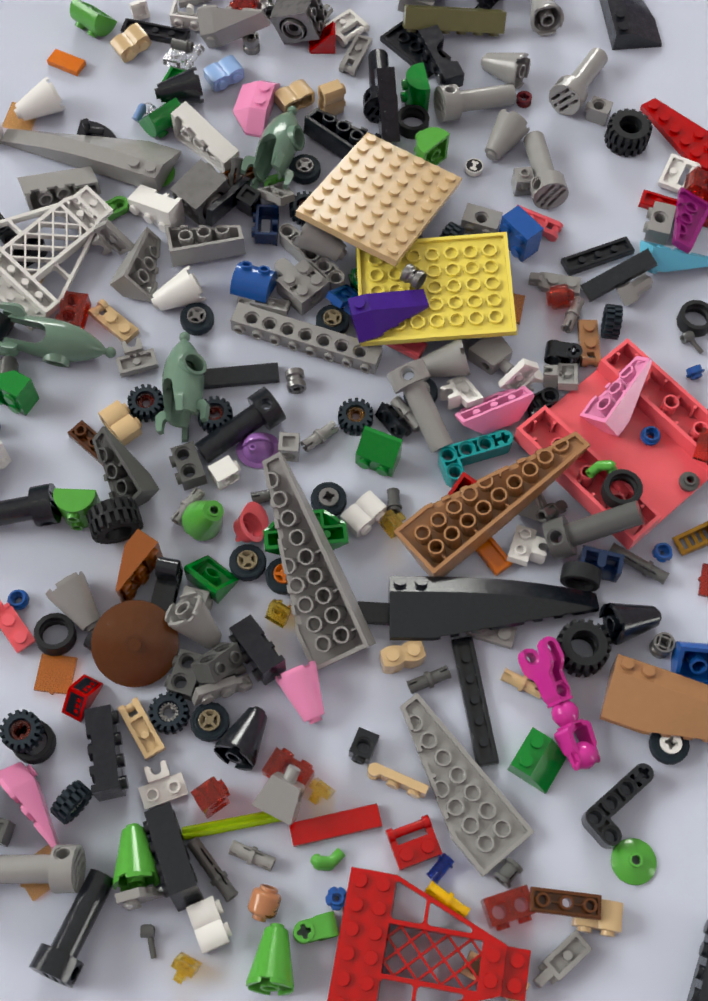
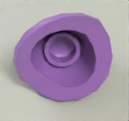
(256, 448)

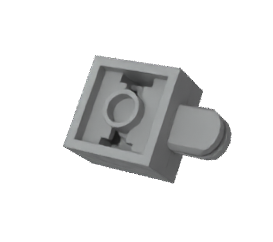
(300, 284)

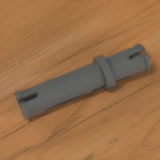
(659, 575)
(217, 876)

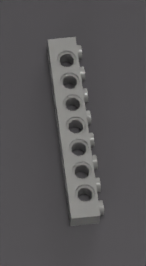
(299, 330)

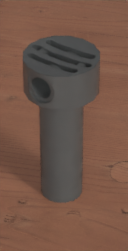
(589, 528)

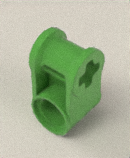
(320, 926)

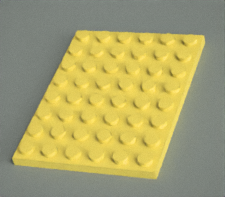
(464, 286)

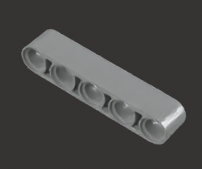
(331, 272)

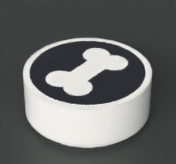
(473, 167)

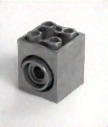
(298, 20)
(199, 190)

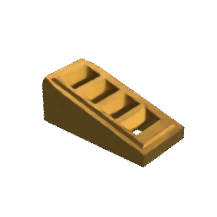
(699, 545)

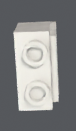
(184, 19)

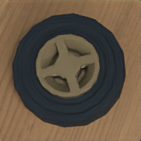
(335, 315)
(247, 555)
(204, 716)

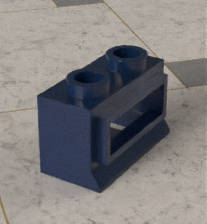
(268, 212)
(608, 562)

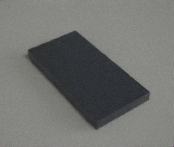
(405, 46)

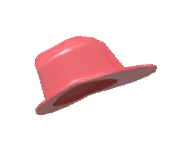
(251, 523)

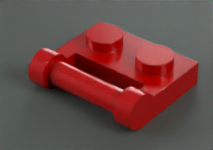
(415, 850)

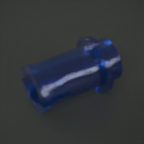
(441, 866)

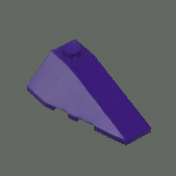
(381, 311)

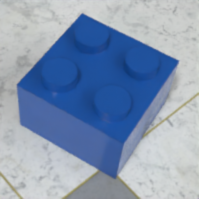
(522, 233)

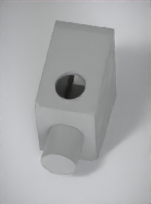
(491, 355)
(282, 795)

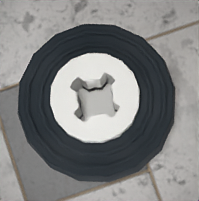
(667, 753)

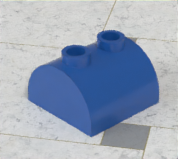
(253, 281)
(690, 660)

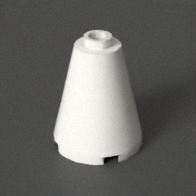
(39, 102)
(178, 291)

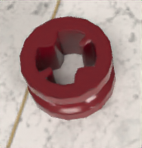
(523, 103)

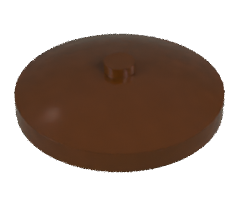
(134, 643)

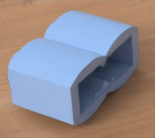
(223, 73)

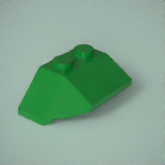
(332, 526)

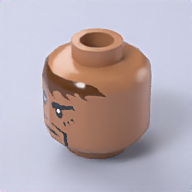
(264, 902)

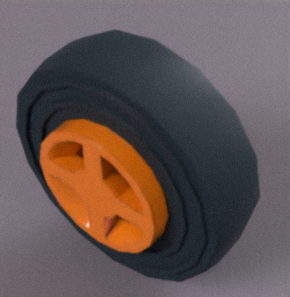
(273, 577)

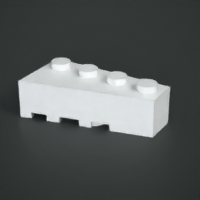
(202, 137)

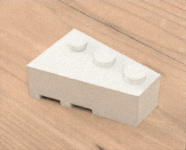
(157, 208)

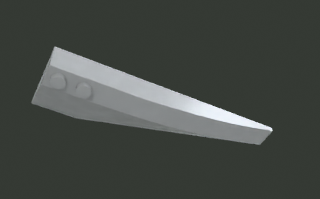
(117, 158)
(321, 599)

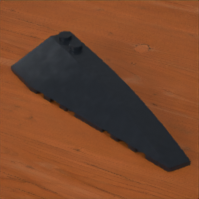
(630, 24)
(442, 606)

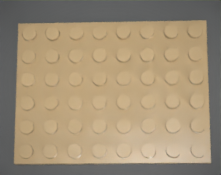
(379, 198)

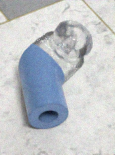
(143, 108)

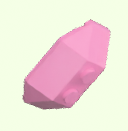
(255, 106)
(496, 410)

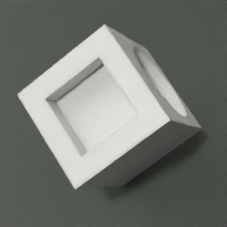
(224, 472)

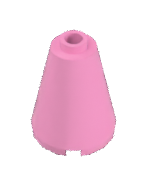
(303, 691)

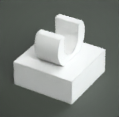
(139, 9)

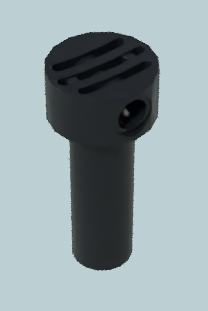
(376, 59)
(242, 425)
(36, 506)
(59, 960)

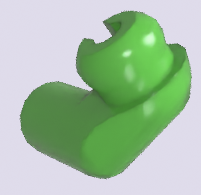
(272, 179)
(599, 466)
(327, 863)

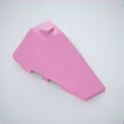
(616, 404)
(25, 789)

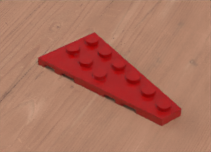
(682, 133)

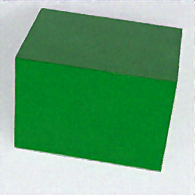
(211, 577)

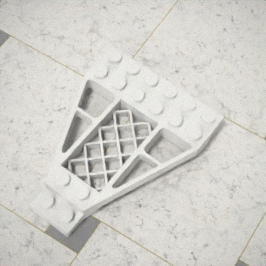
(17, 284)

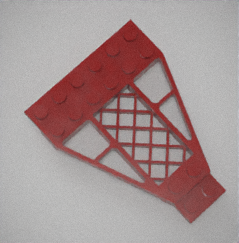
(365, 937)

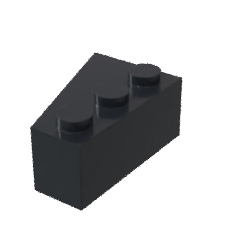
(257, 650)

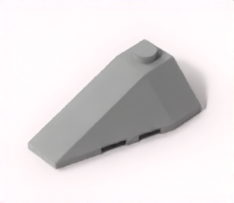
(227, 24)
(138, 271)

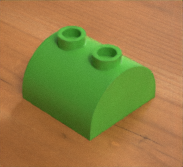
(92, 18)
(432, 144)
(74, 505)

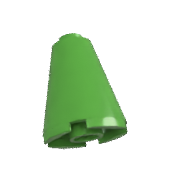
(203, 519)
(134, 860)
(272, 963)

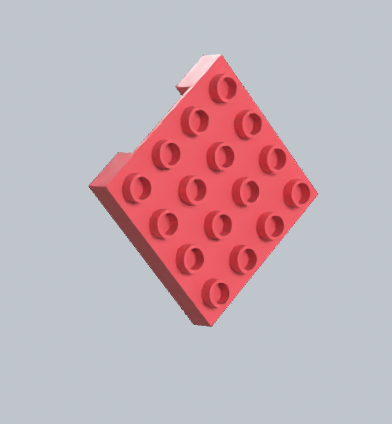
(658, 466)

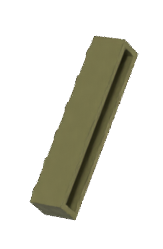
(455, 19)

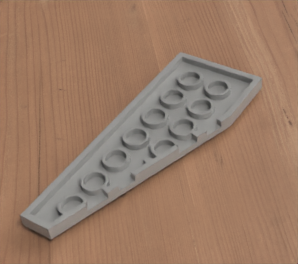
(472, 806)

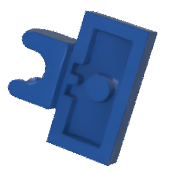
(340, 296)

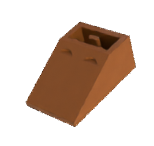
(136, 564)

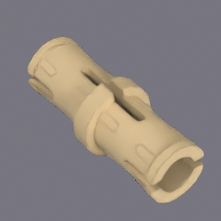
(520, 682)

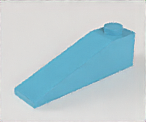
(674, 259)

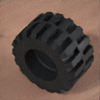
(628, 132)
(114, 520)
(591, 634)

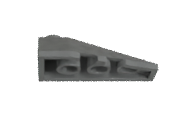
(122, 469)

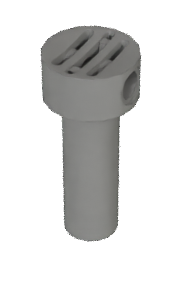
(571, 90)
(451, 101)
(548, 185)
(421, 402)
(61, 869)

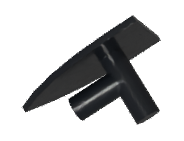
(94, 129)

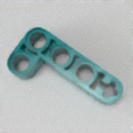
(497, 442)

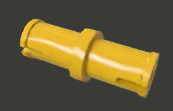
(447, 899)

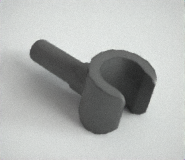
(689, 336)
(148, 931)

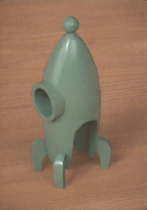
(276, 149)
(61, 343)
(183, 388)

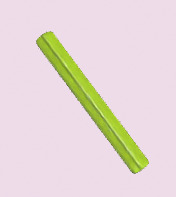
(227, 825)

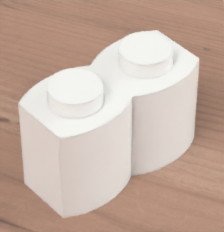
(364, 513)
(208, 924)

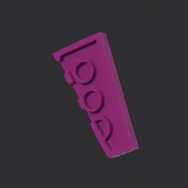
(689, 219)

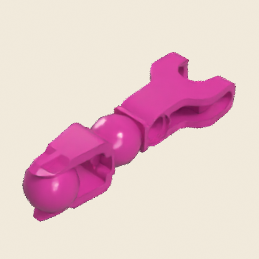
(548, 674)

